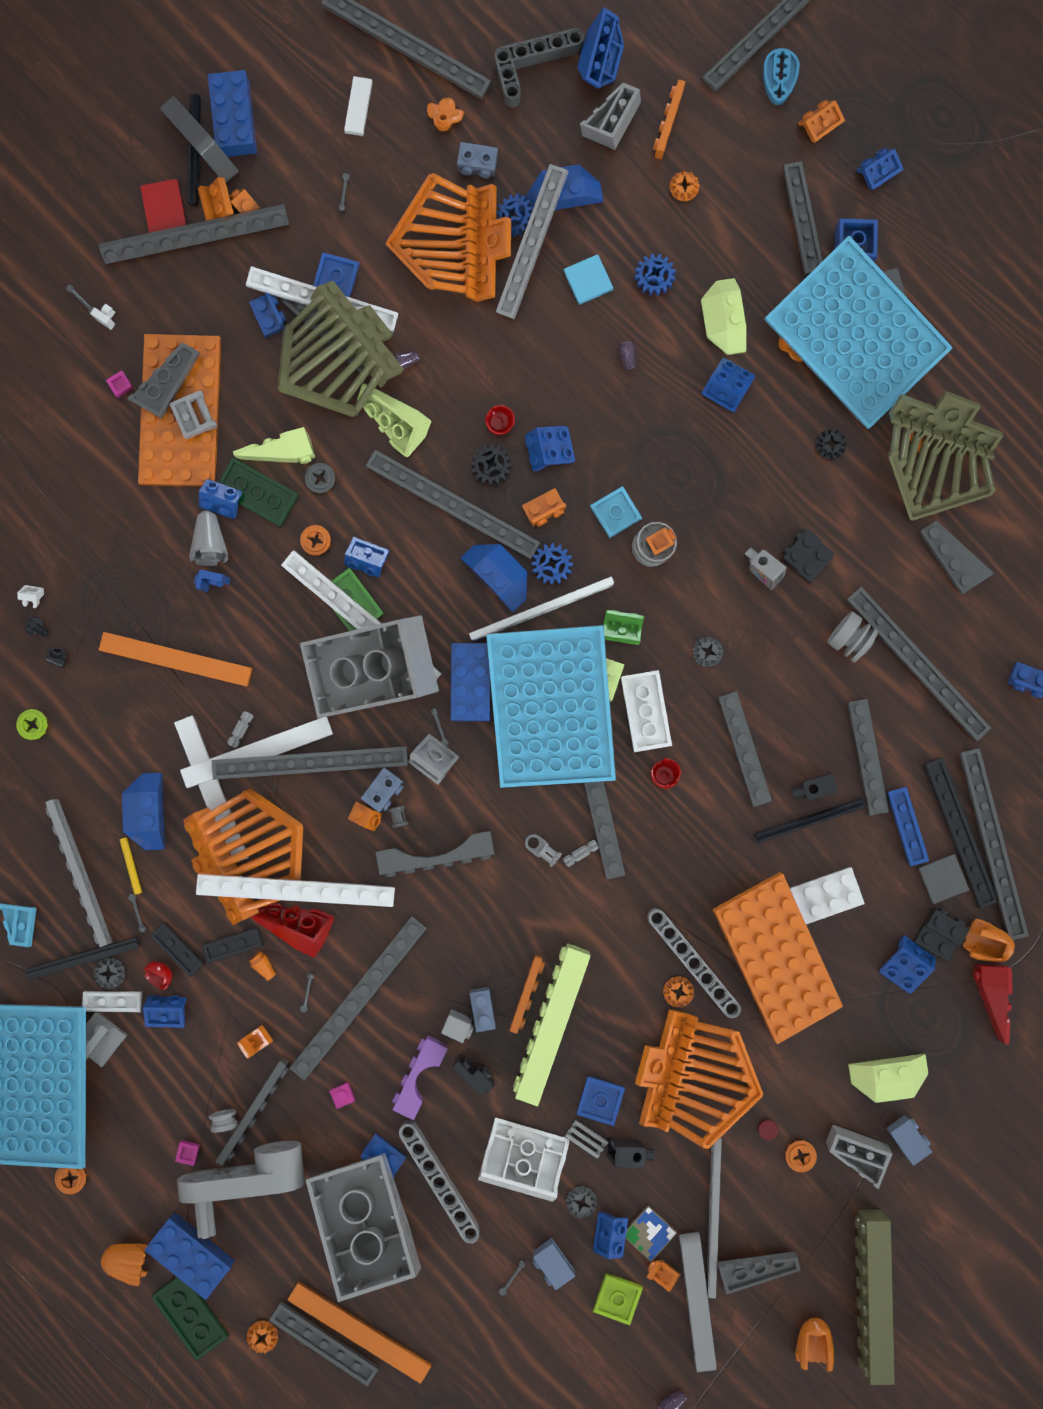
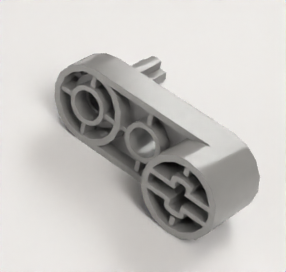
(275, 1171)

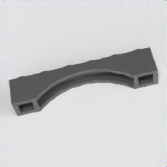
(396, 860)

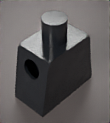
(825, 786)
(628, 1152)

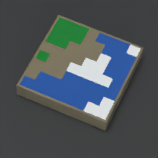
(649, 1233)

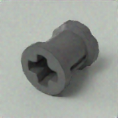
(398, 816)

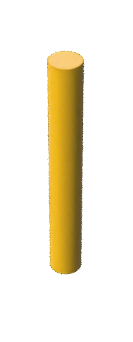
(130, 866)

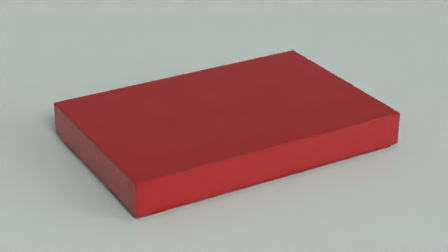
(163, 205)

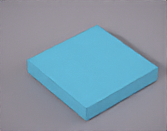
(588, 279)
(616, 512)

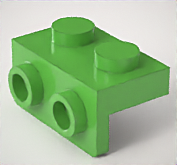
(623, 627)

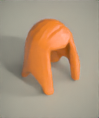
(988, 942)
(125, 1262)
(815, 1344)

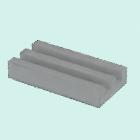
(600, 1148)

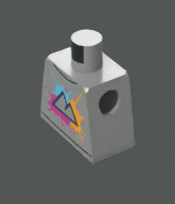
(770, 572)

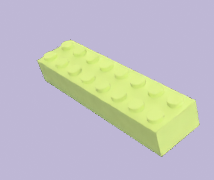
(552, 1024)

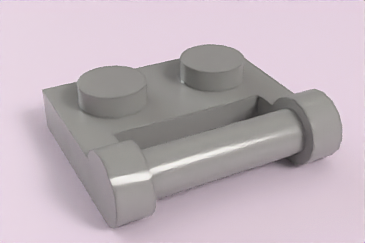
(187, 418)

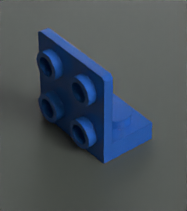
(728, 384)
(909, 965)

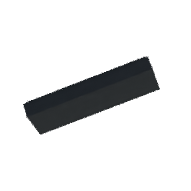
(232, 945)
(177, 949)

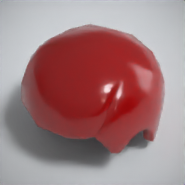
(499, 420)
(665, 773)
(158, 974)

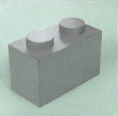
(458, 1026)

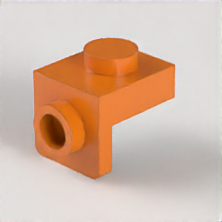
(243, 201)
(661, 540)
(365, 816)
(254, 1041)
(663, 1274)

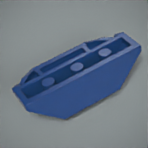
(601, 50)
(578, 188)
(499, 573)
(145, 811)

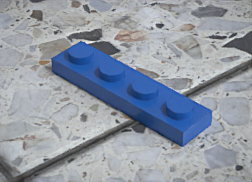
(907, 826)

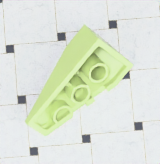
(400, 422)
(291, 447)

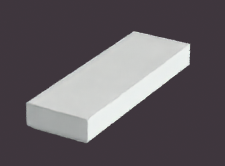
(358, 106)
(112, 1001)

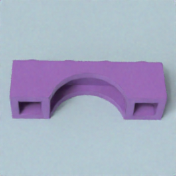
(409, 1100)

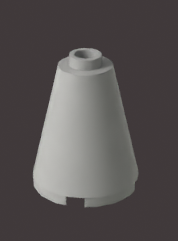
(207, 541)

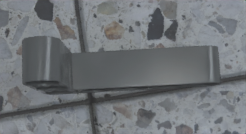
(532, 57)
(199, 139)

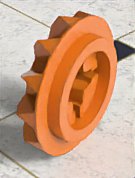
(678, 192)
(312, 532)
(675, 983)
(809, 1158)
(66, 1185)
(262, 1328)

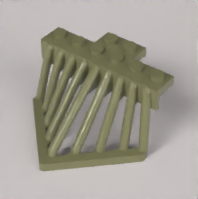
(358, 329)
(947, 425)

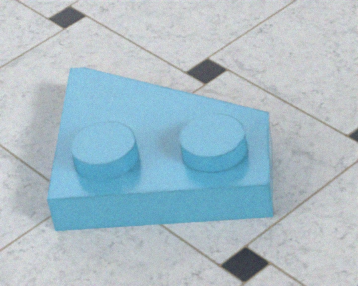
(19, 923)

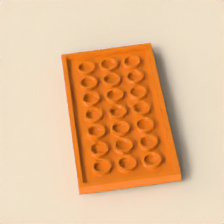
(164, 452)
(778, 957)

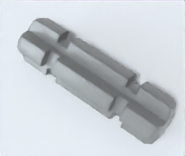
(240, 729)
(580, 853)

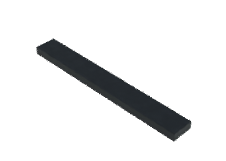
(960, 833)

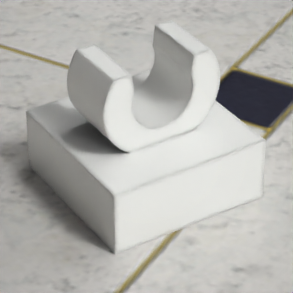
(104, 316)
(30, 593)

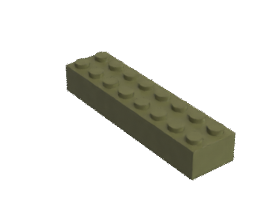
(875, 1296)

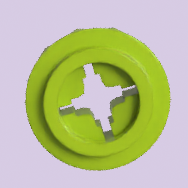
(24, 727)

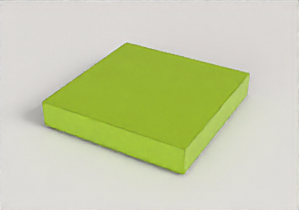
(617, 1298)

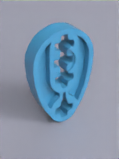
(789, 74)

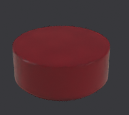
(767, 1129)

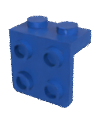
(549, 447)

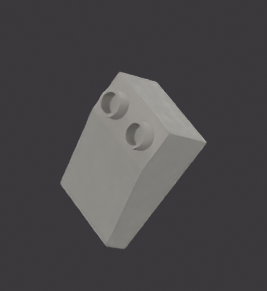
(369, 667)
(363, 1227)

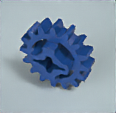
(518, 205)
(655, 266)
(563, 559)

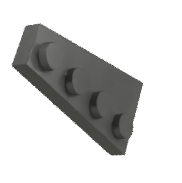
(166, 381)
(957, 561)
(756, 1270)

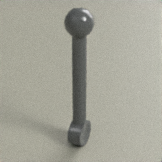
(346, 177)
(71, 289)
(434, 712)
(132, 898)
(304, 1007)
(503, 1290)

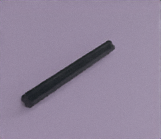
(193, 155)
(809, 820)
(82, 958)

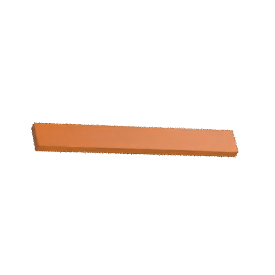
(175, 659)
(359, 1332)

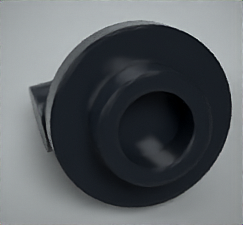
(35, 626)
(56, 657)

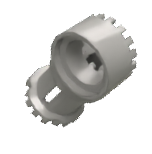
(543, 847)

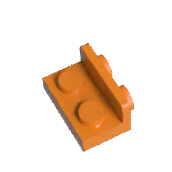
(822, 119)
(215, 200)
(544, 507)

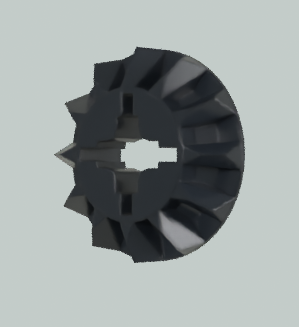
(825, 450)

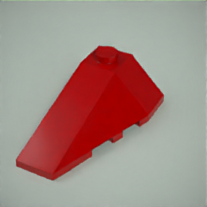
(298, 927)
(994, 985)

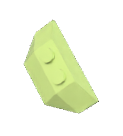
(725, 316)
(890, 1077)

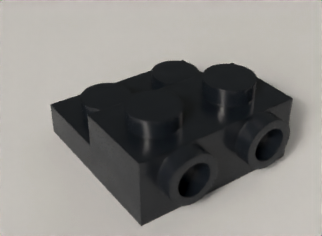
(807, 555)
(941, 933)
(478, 1077)

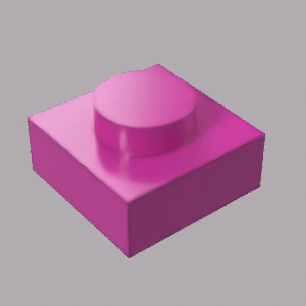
(119, 384)
(342, 1095)
(187, 1153)

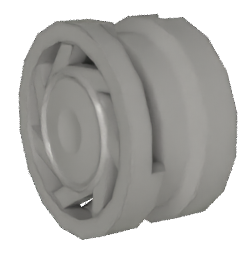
(223, 1120)

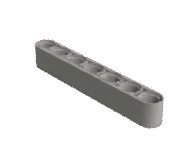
(702, 968)
(444, 1189)
(697, 1302)

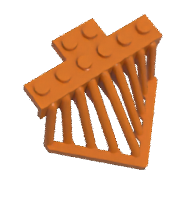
(484, 240)
(216, 855)
(664, 1069)

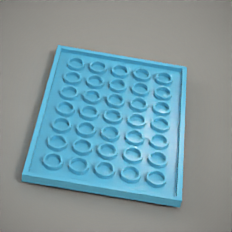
(858, 332)
(551, 706)
(43, 1085)

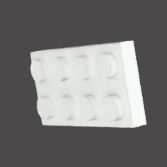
(646, 711)
(827, 895)

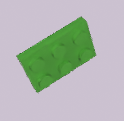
(352, 587)

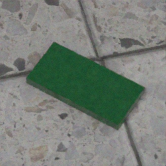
(259, 492)
(190, 1317)

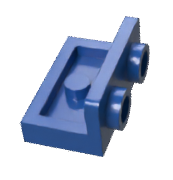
(219, 498)

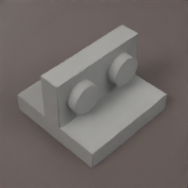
(433, 759)
(102, 1039)

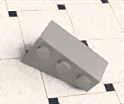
(613, 117)
(860, 1152)

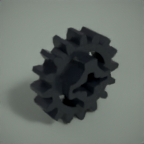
(499, 469)

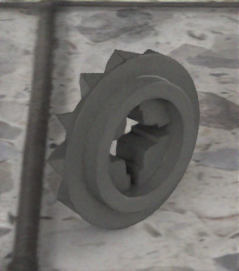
(319, 469)
(699, 654)
(115, 967)
(577, 1194)

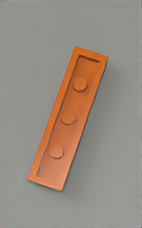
(670, 112)
(524, 1002)

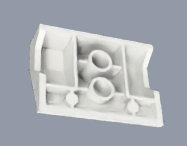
(524, 1159)

